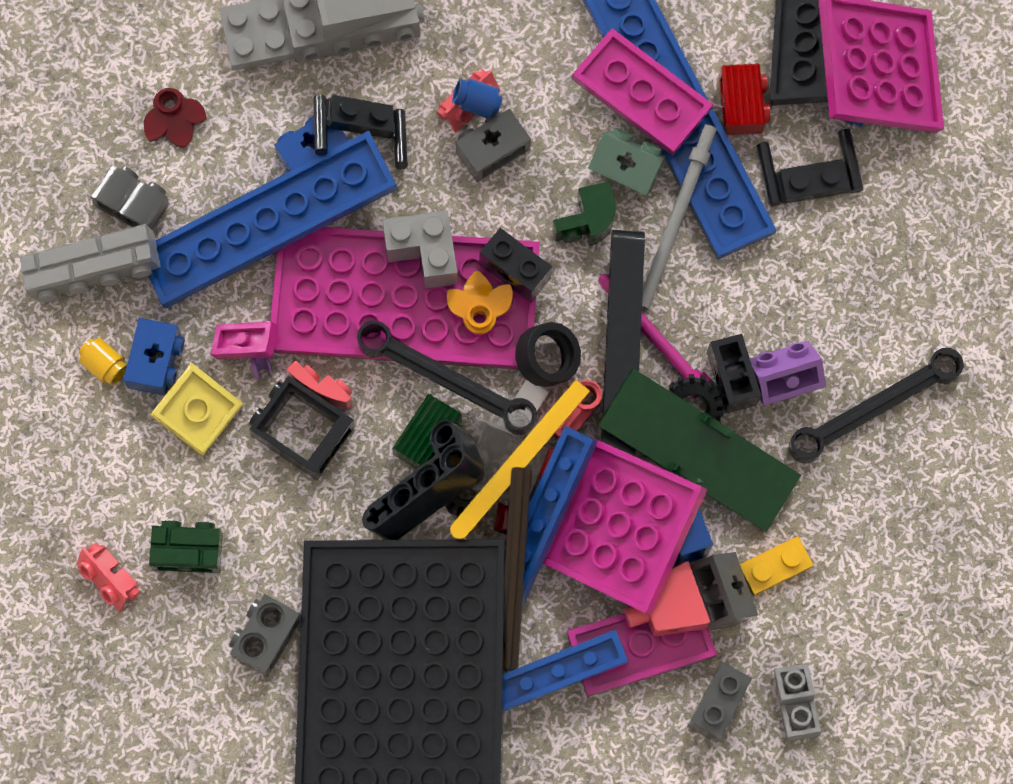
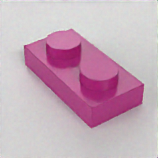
(244, 340)

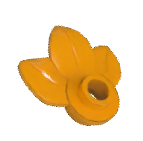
(479, 299)

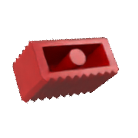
(743, 99)

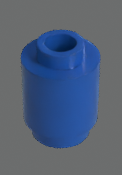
(477, 97)

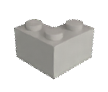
(427, 238)

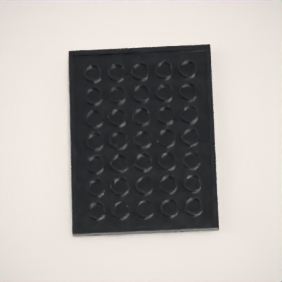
(401, 662)

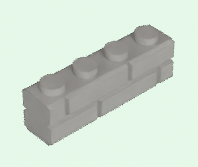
(90, 263)

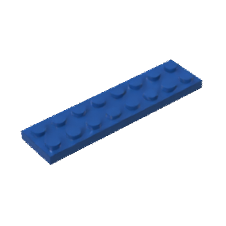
(270, 218)

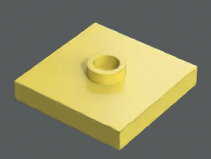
(196, 409)

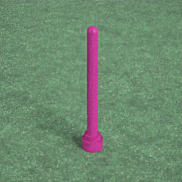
(661, 343)

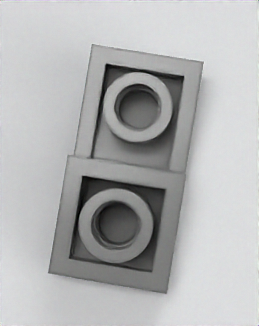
(797, 702)

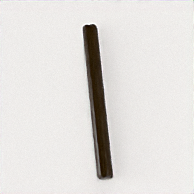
(515, 563)

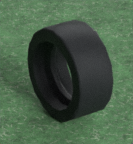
(568, 347)

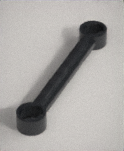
(446, 377)
(876, 405)

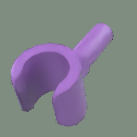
(260, 364)

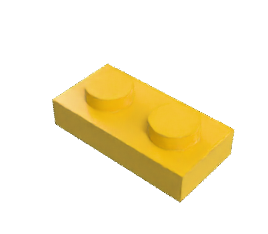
(776, 565)

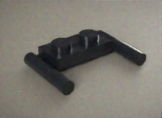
(359, 117)
(811, 180)

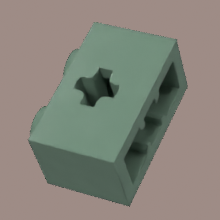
(610, 163)

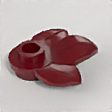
(173, 122)

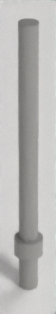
(698, 158)

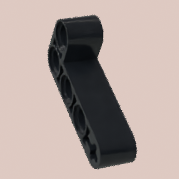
(430, 486)

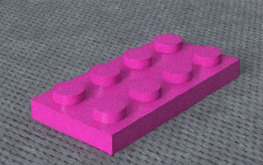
(642, 91)
(646, 653)

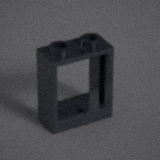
(327, 448)

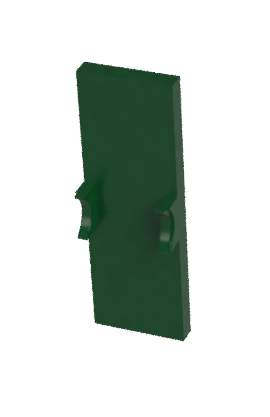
(699, 449)

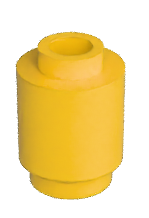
(102, 361)

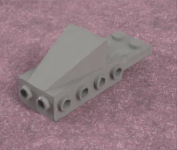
(311, 29)

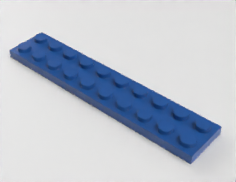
(724, 195)

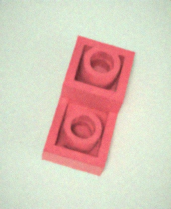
(333, 392)

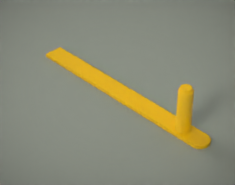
(521, 457)

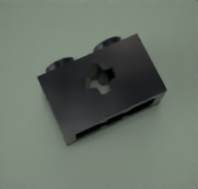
(515, 265)
(733, 373)

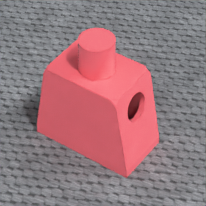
(678, 607)

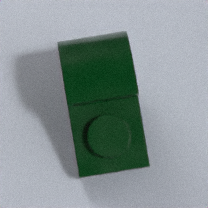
(596, 216)

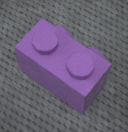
(788, 372)

